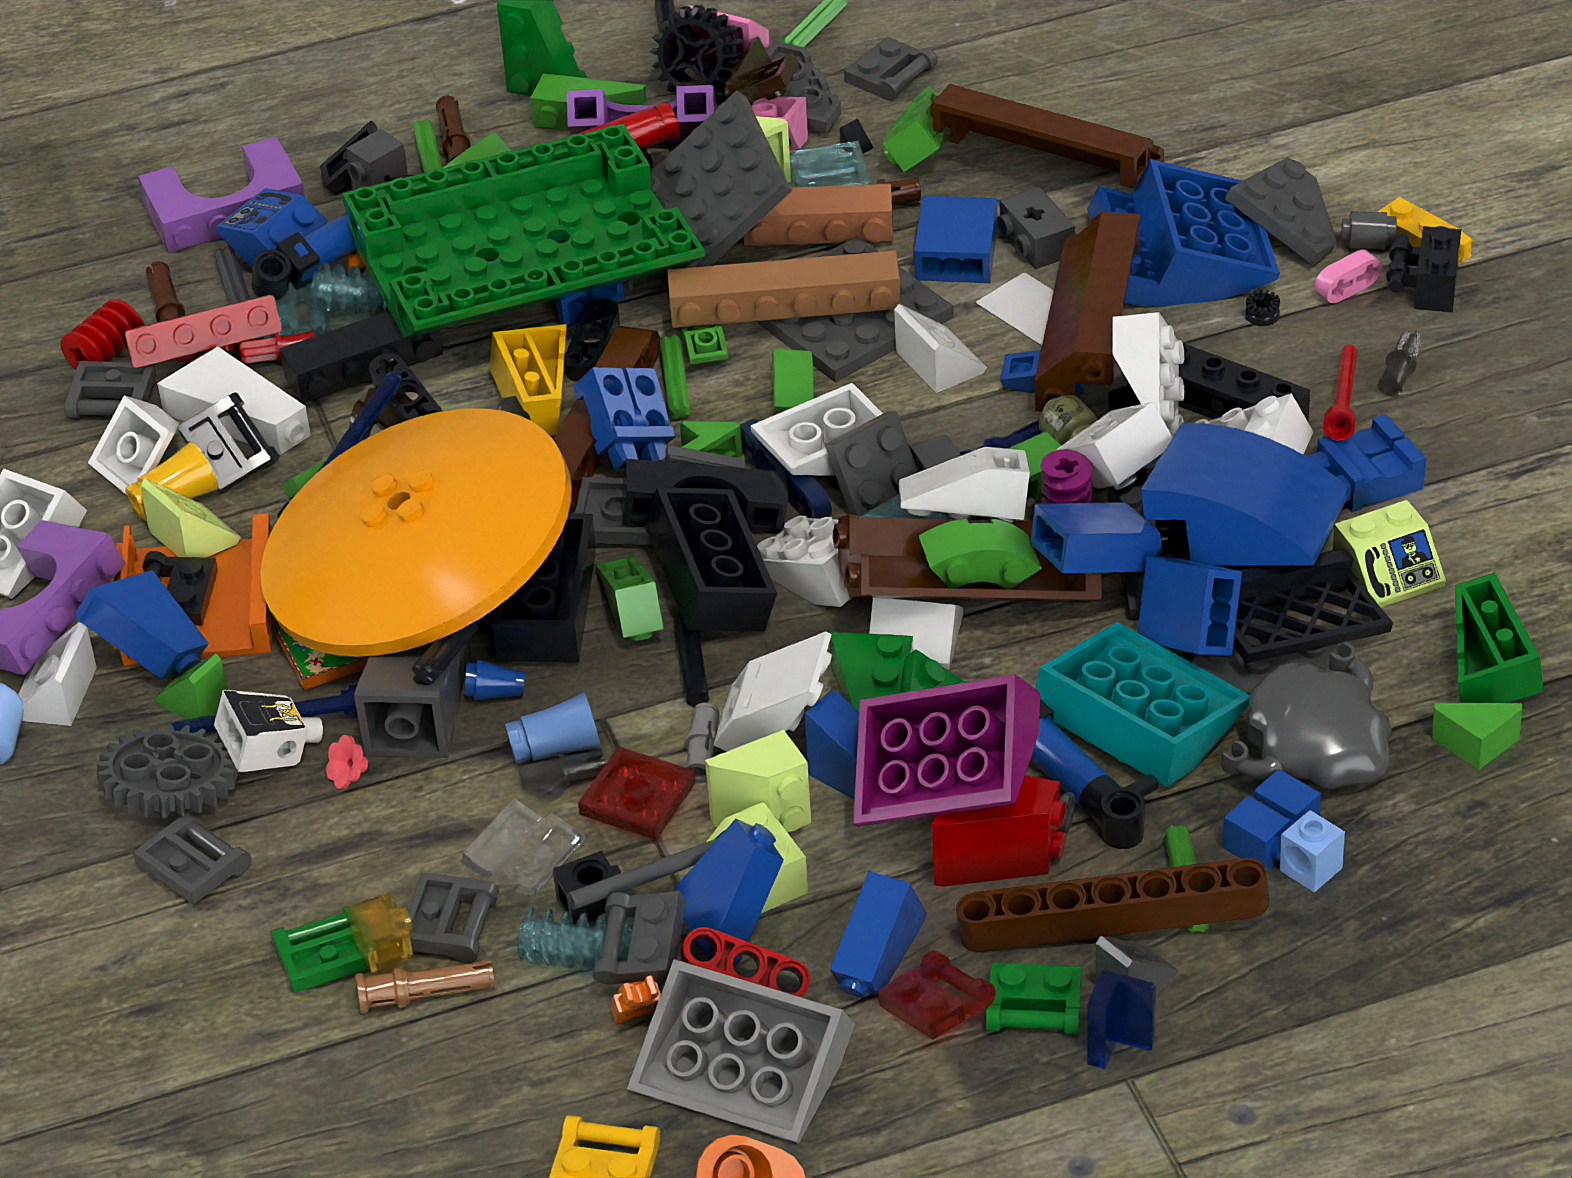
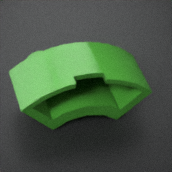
(980, 553)

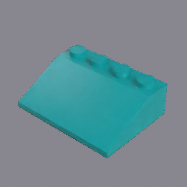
(1139, 702)

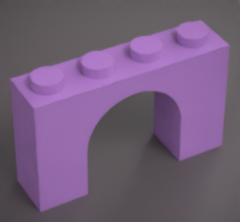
(591, 108)
(191, 219)
(75, 563)

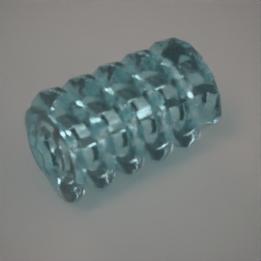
(345, 289)
(561, 940)

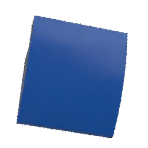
(1190, 238)
(1243, 497)

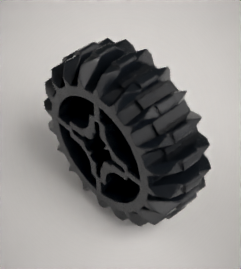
(680, 34)

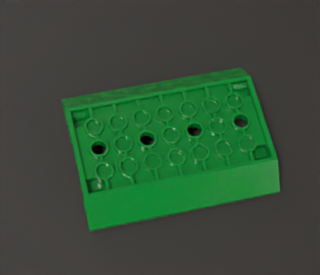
(436, 229)

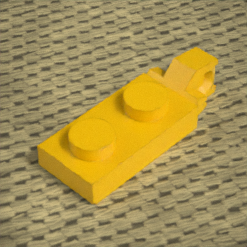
(1413, 218)

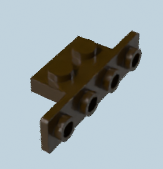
(758, 75)

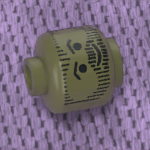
(1065, 418)

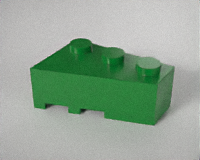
(533, 44)
(1492, 646)
(868, 664)

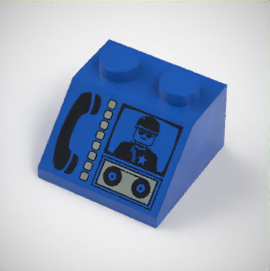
(268, 220)

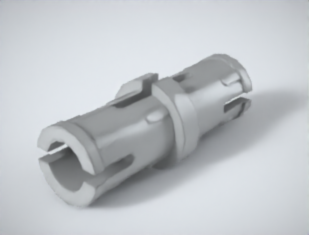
(701, 739)

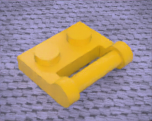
(585, 1162)

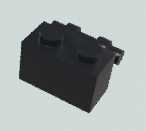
(1436, 270)

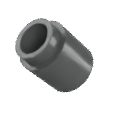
(1369, 230)

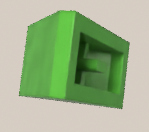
(196, 691)
(1476, 729)

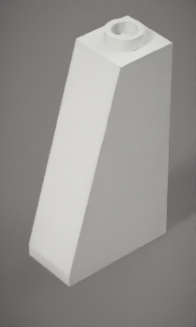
(218, 374)

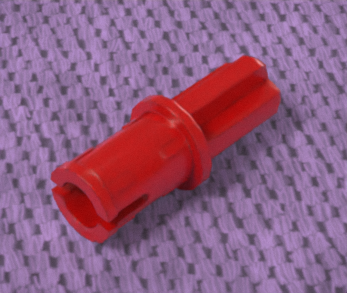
(268, 348)

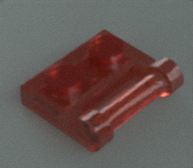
(929, 1007)

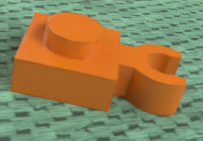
(635, 1000)

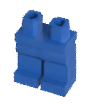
(626, 413)
(1373, 463)

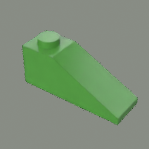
(550, 97)
(913, 134)
(630, 597)

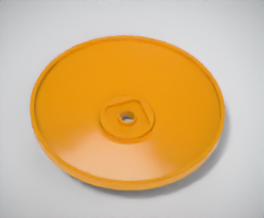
(416, 532)

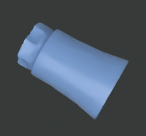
(554, 730)

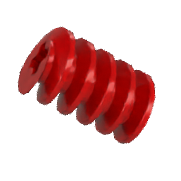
(101, 333)

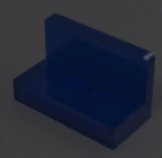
(1119, 1012)

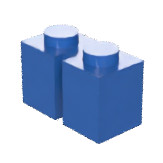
(1256, 828)

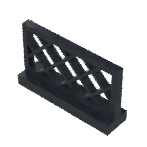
(1286, 588)

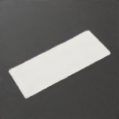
(1021, 304)

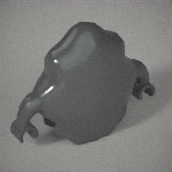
(1315, 725)

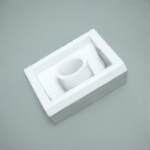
(933, 350)
(931, 625)
(59, 679)

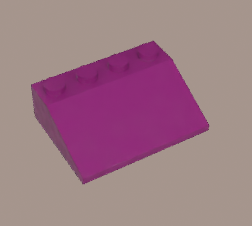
(944, 749)

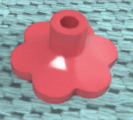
(345, 762)

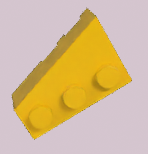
(530, 367)

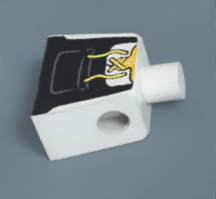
(264, 730)

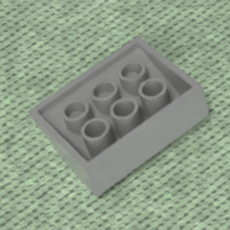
(740, 1051)

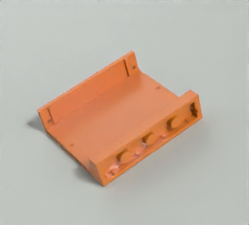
(237, 612)

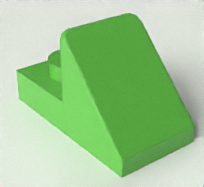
(712, 437)

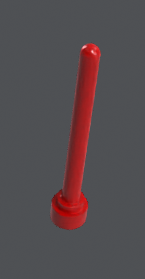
(1340, 419)

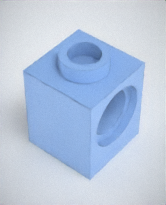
(1312, 851)

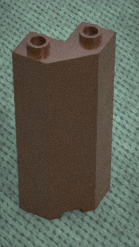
(1043, 130)
(1084, 301)
(889, 562)

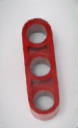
(729, 947)

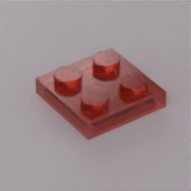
(637, 793)

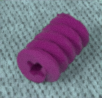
(1066, 478)

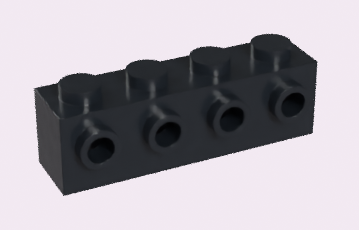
(344, 355)
(1218, 385)

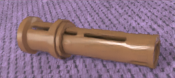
(404, 986)

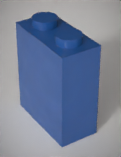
(956, 239)
(1094, 537)
(1189, 605)

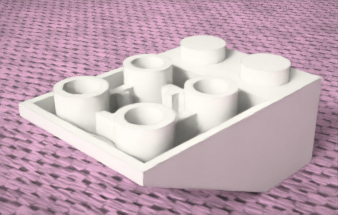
(1150, 362)
(1272, 418)
(977, 483)
(806, 561)
(773, 692)

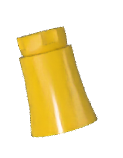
(184, 473)

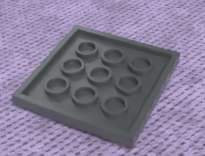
(721, 178)
(854, 340)

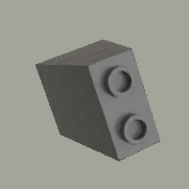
(405, 716)

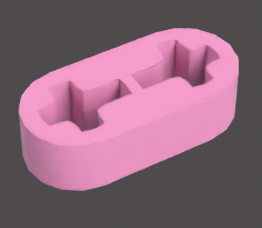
(1348, 276)

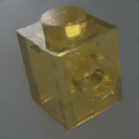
(381, 931)

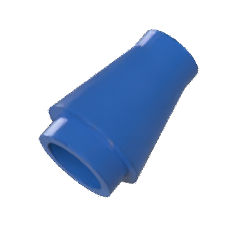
(492, 681)

